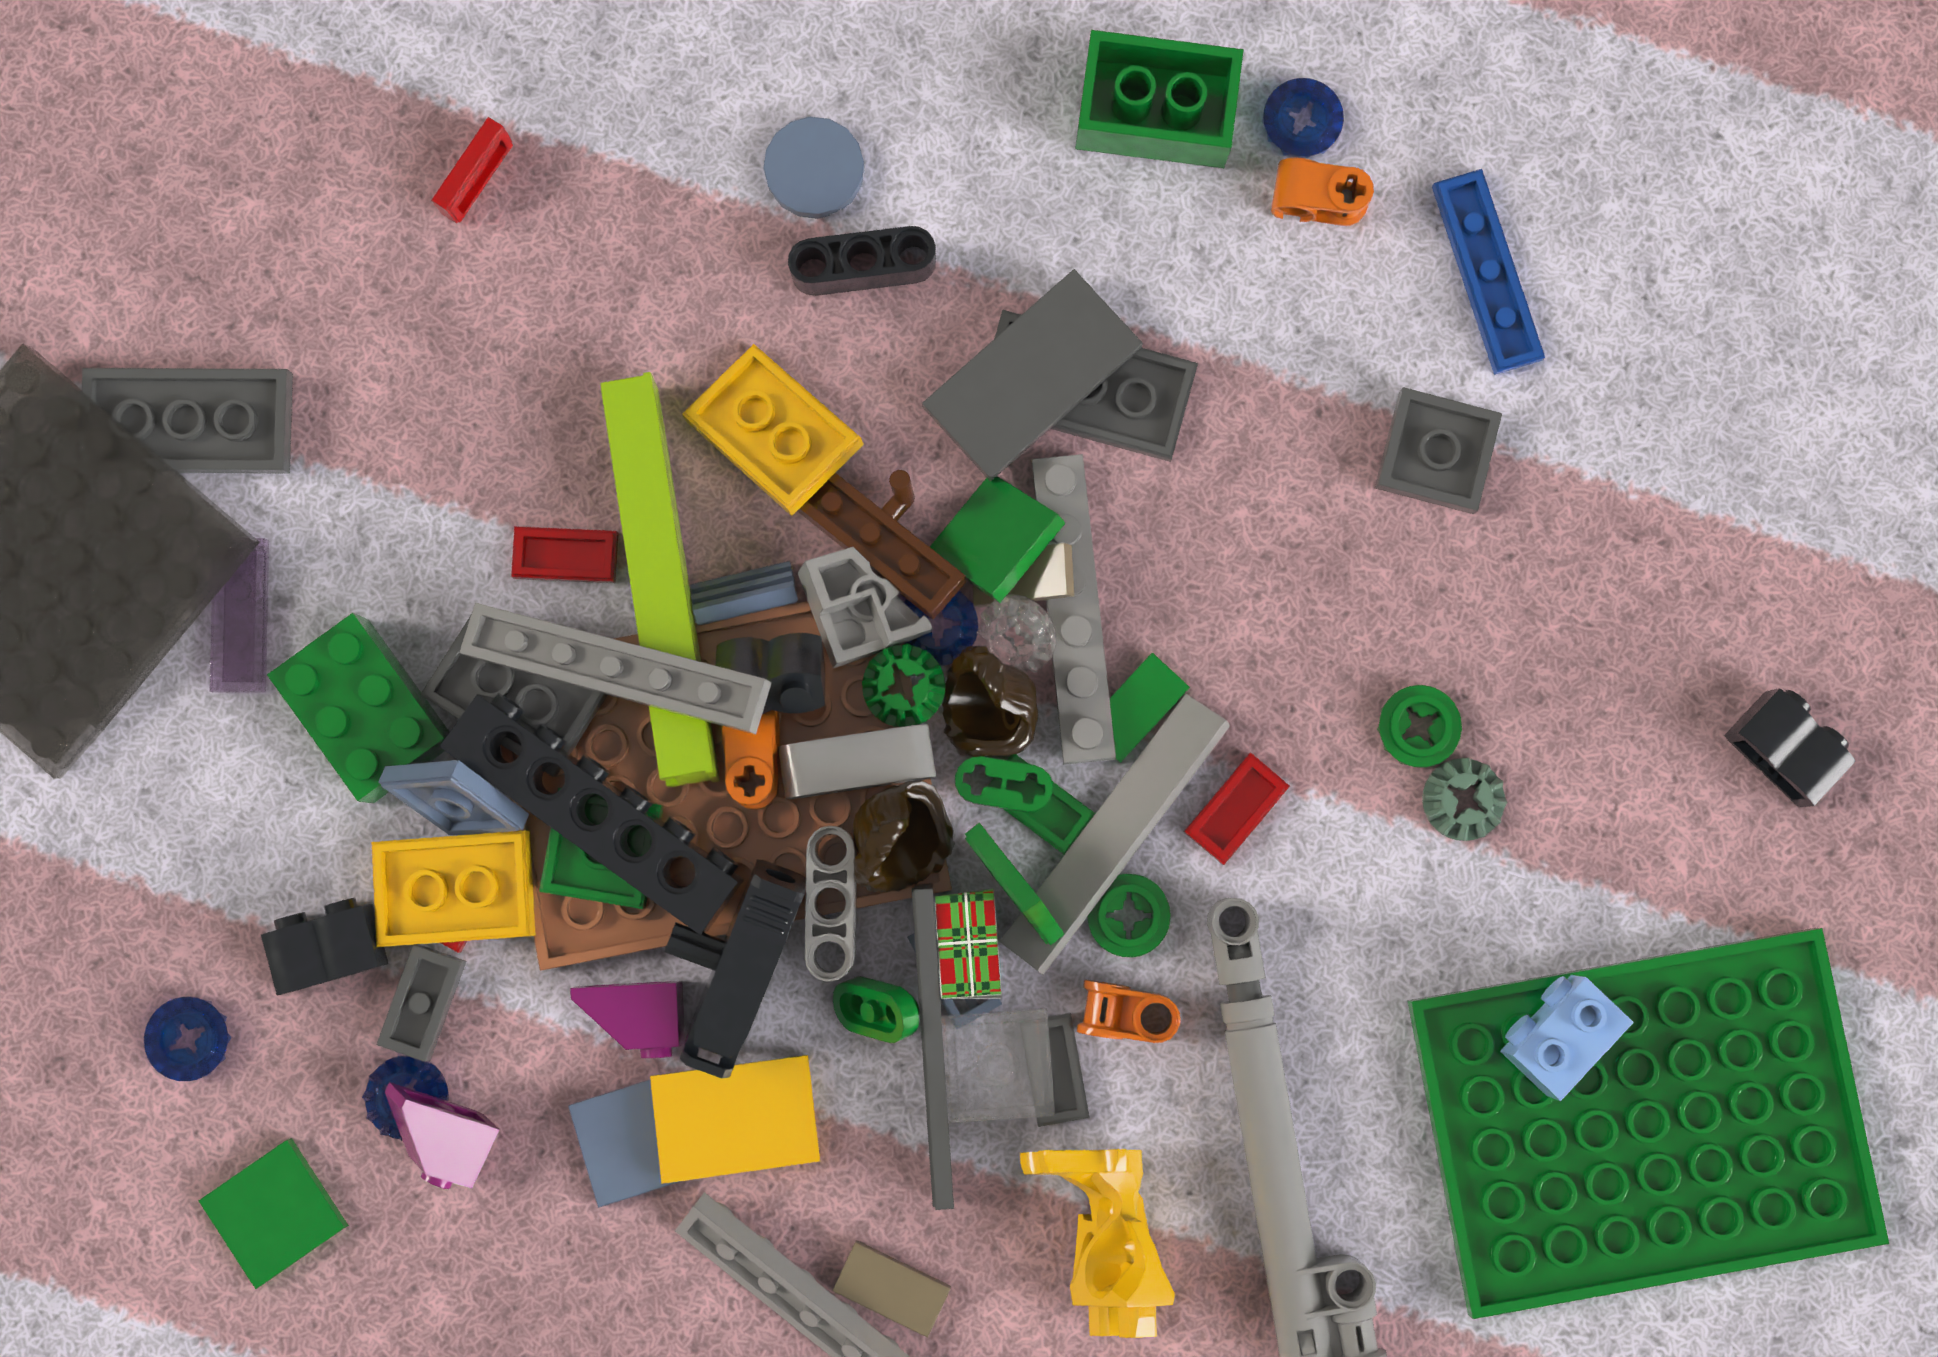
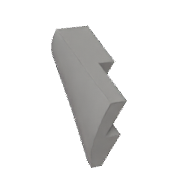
(856, 608)

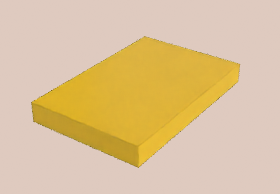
(773, 429)
(453, 888)
(735, 1123)

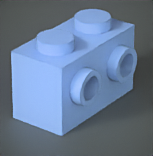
(1565, 1035)

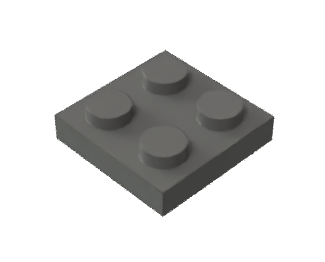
(1438, 450)

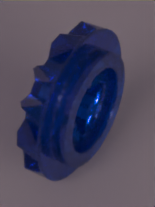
(1294, 96)
(954, 639)
(164, 1031)
(400, 1071)

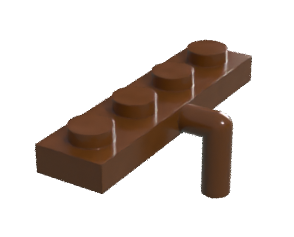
(889, 547)

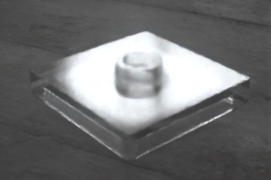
(998, 1065)

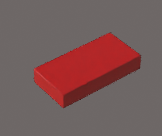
(473, 171)
(564, 554)
(1236, 808)

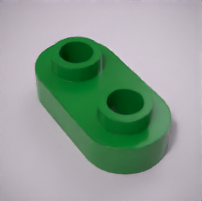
(876, 1009)

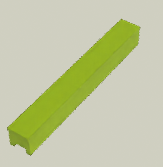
(656, 564)

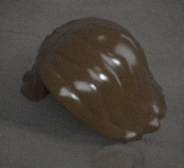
(988, 705)
(901, 837)

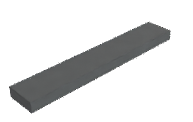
(932, 1046)

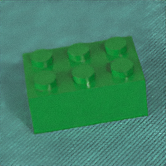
(1159, 99)
(359, 705)

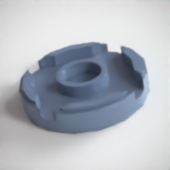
(814, 167)

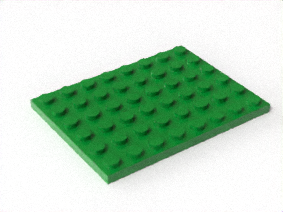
(1685, 1154)

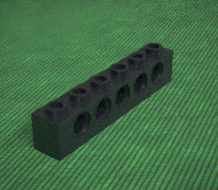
(477, 742)

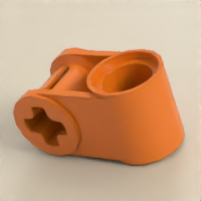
(1316, 189)
(751, 753)
(1124, 1013)

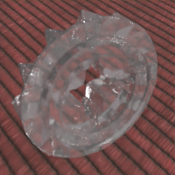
(1029, 622)

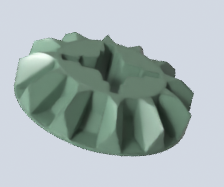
(1441, 804)

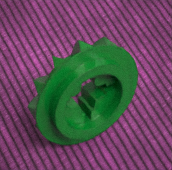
(894, 708)
(1443, 731)
(1145, 933)

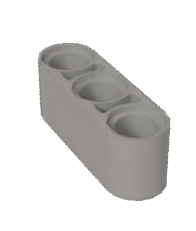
(856, 761)
(818, 927)

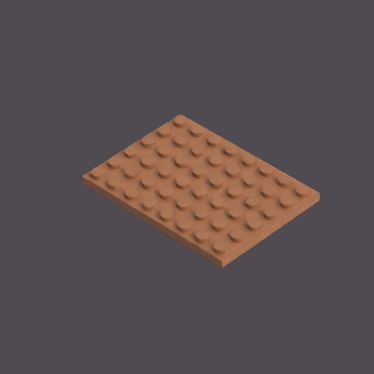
(623, 743)

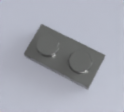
(421, 1003)

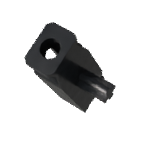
(739, 965)

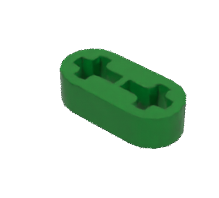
(1006, 772)

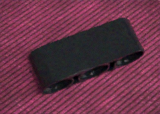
(839, 250)

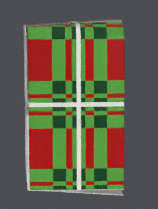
(968, 945)

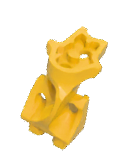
(1114, 1255)

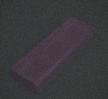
(240, 627)

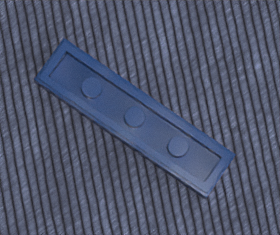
(1488, 271)

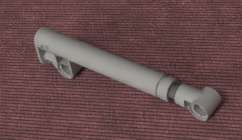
(1305, 1306)

